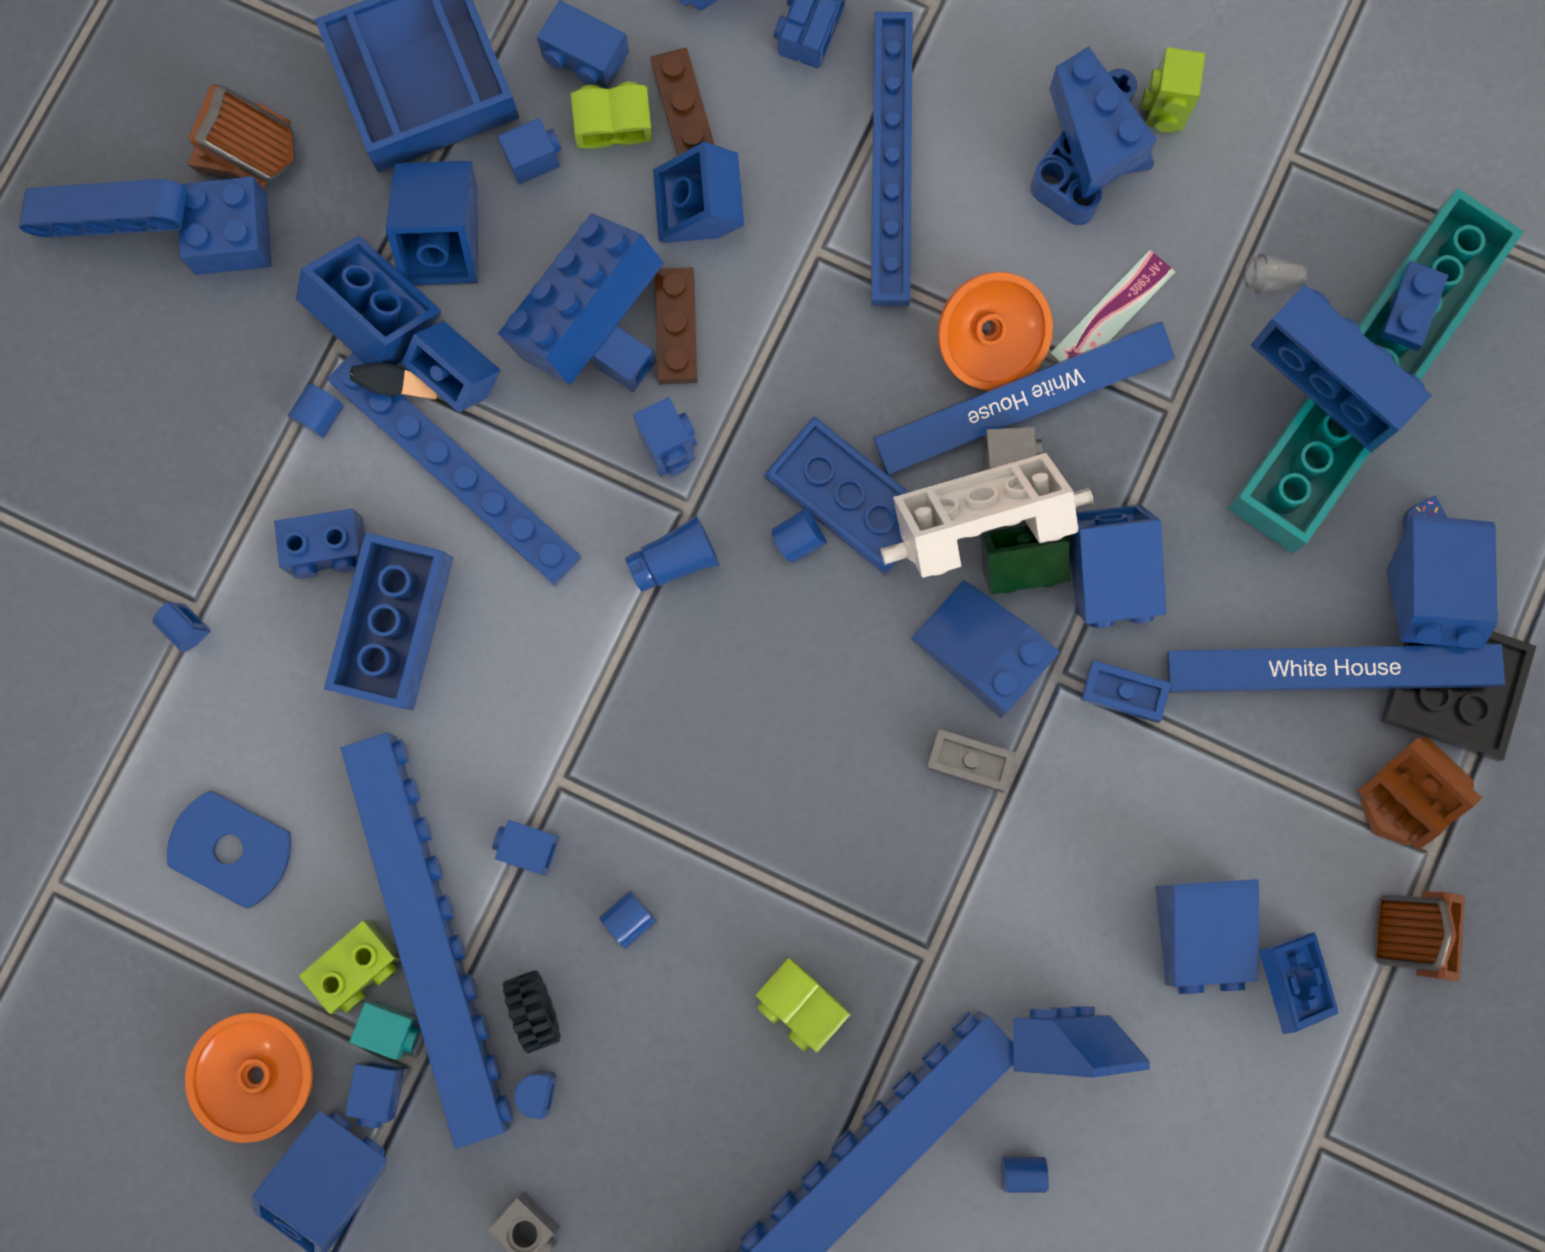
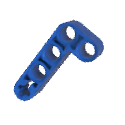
(1058, 164)

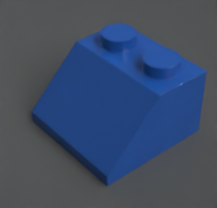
(698, 194)

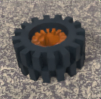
(531, 1011)

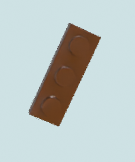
(681, 99)
(676, 326)

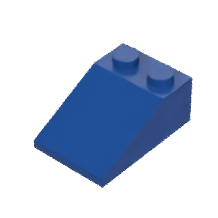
(985, 647)

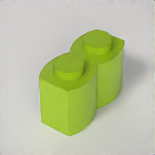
(611, 115)
(802, 1006)

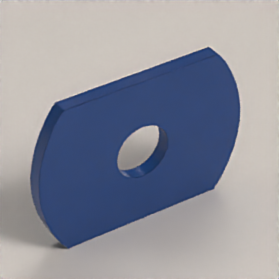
(194, 845)

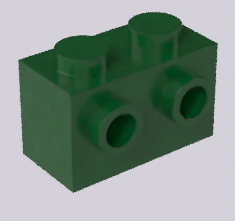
(1018, 561)

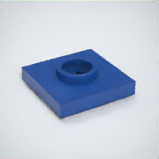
(1308, 993)

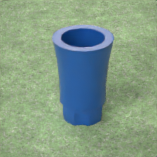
(672, 556)

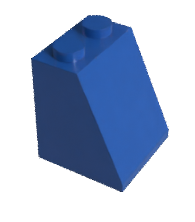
(434, 222)
(1117, 565)
(1445, 581)
(1209, 934)
(319, 1183)

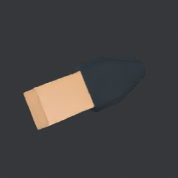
(390, 380)

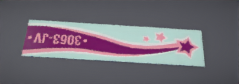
(1116, 307)

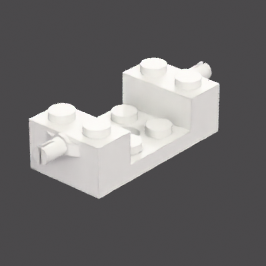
(969, 505)

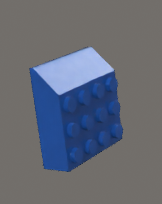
(416, 75)

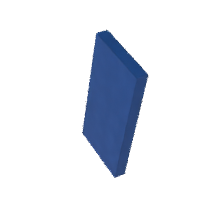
(841, 490)

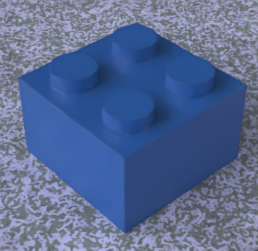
(225, 226)

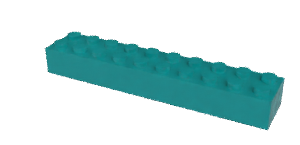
(1313, 453)

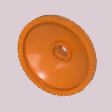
(1018, 332)
(222, 1082)

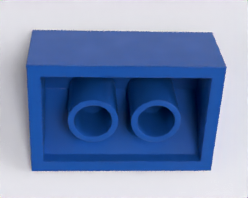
(365, 302)
(1073, 1044)

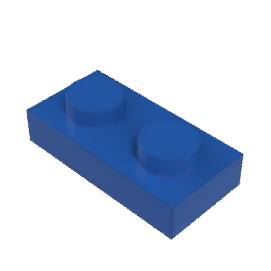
(1414, 305)
(1125, 691)

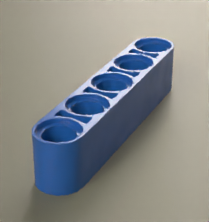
(103, 208)

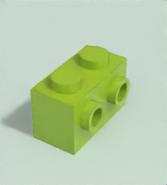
(1173, 89)
(351, 968)

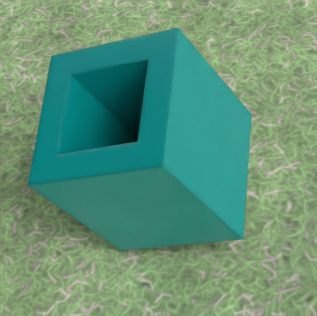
(386, 1030)

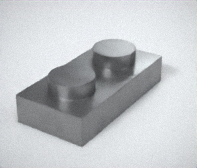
(971, 760)

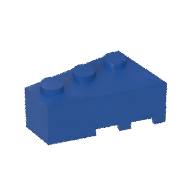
(1099, 122)

